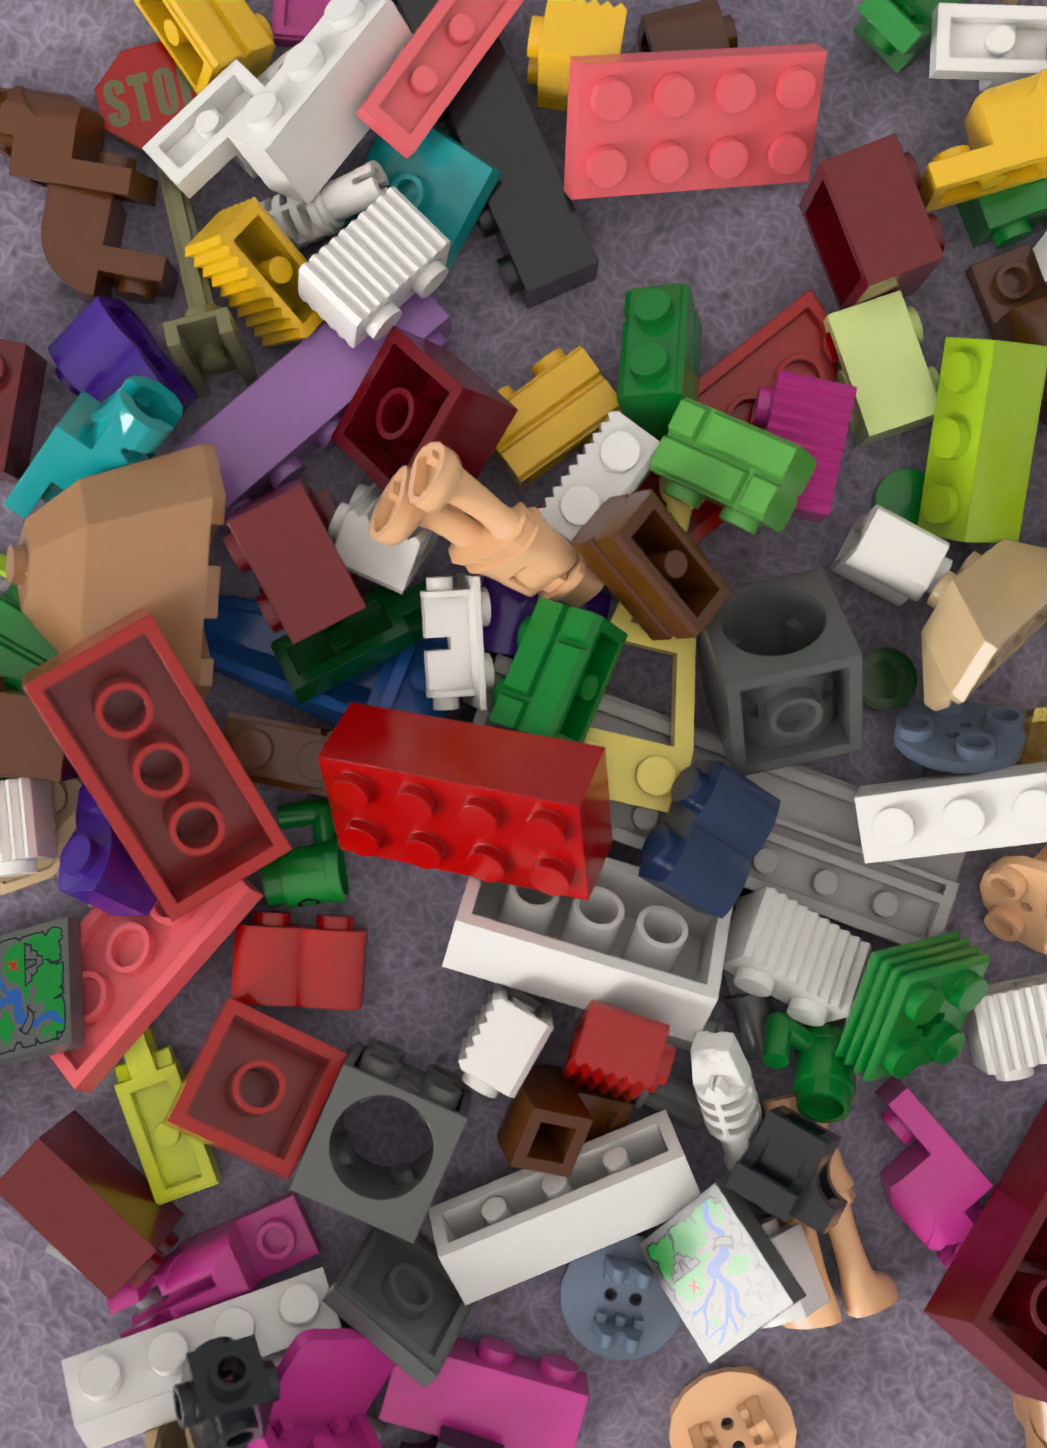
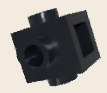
(226, 1393)

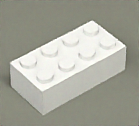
(618, 948)

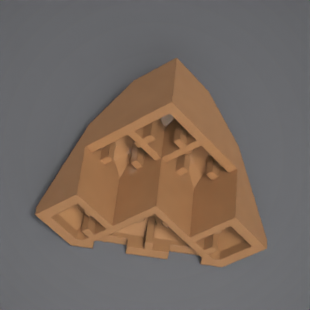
(127, 545)

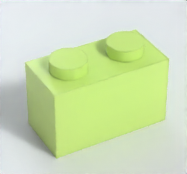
(884, 360)

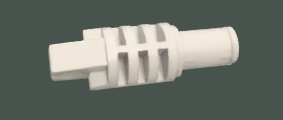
(330, 207)
(725, 1092)

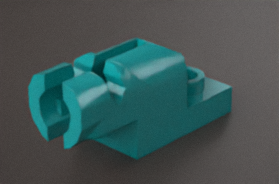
(98, 439)

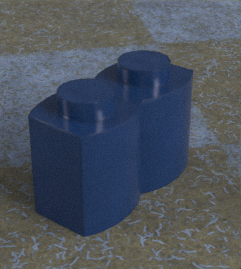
(709, 837)

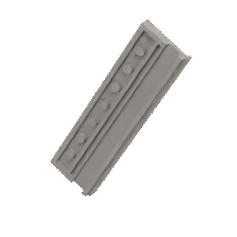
(813, 846)

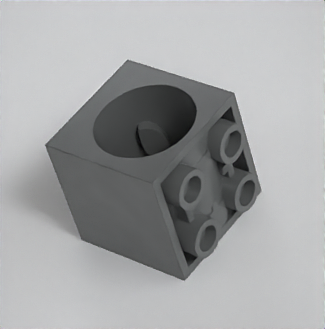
(783, 674)
(375, 1194)

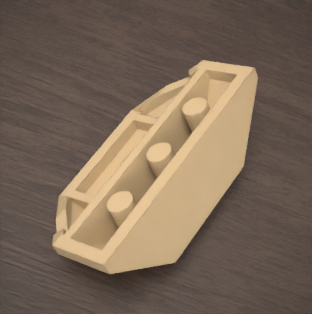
(981, 619)

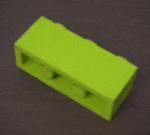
(982, 439)

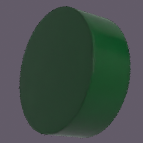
(887, 679)

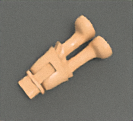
(498, 542)
(861, 1287)

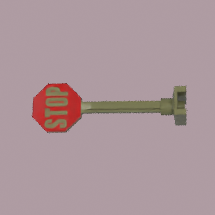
(136, 101)

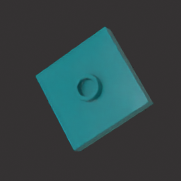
(441, 182)

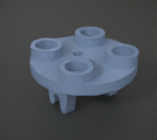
(960, 738)
(615, 1324)

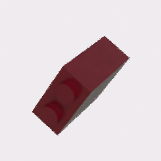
(91, 1205)

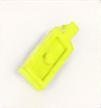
(146, 1090)

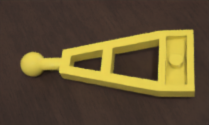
(640, 769)

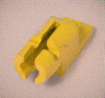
(1006, 144)

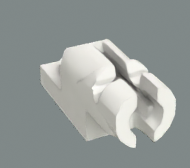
(987, 42)
(196, 141)

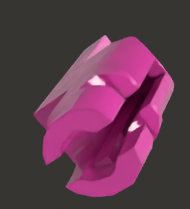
(932, 1180)
(223, 1262)

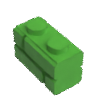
(733, 466)

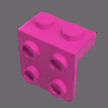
(325, 1392)

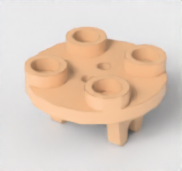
(1017, 899)
(753, 1402)

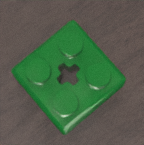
(912, 1006)

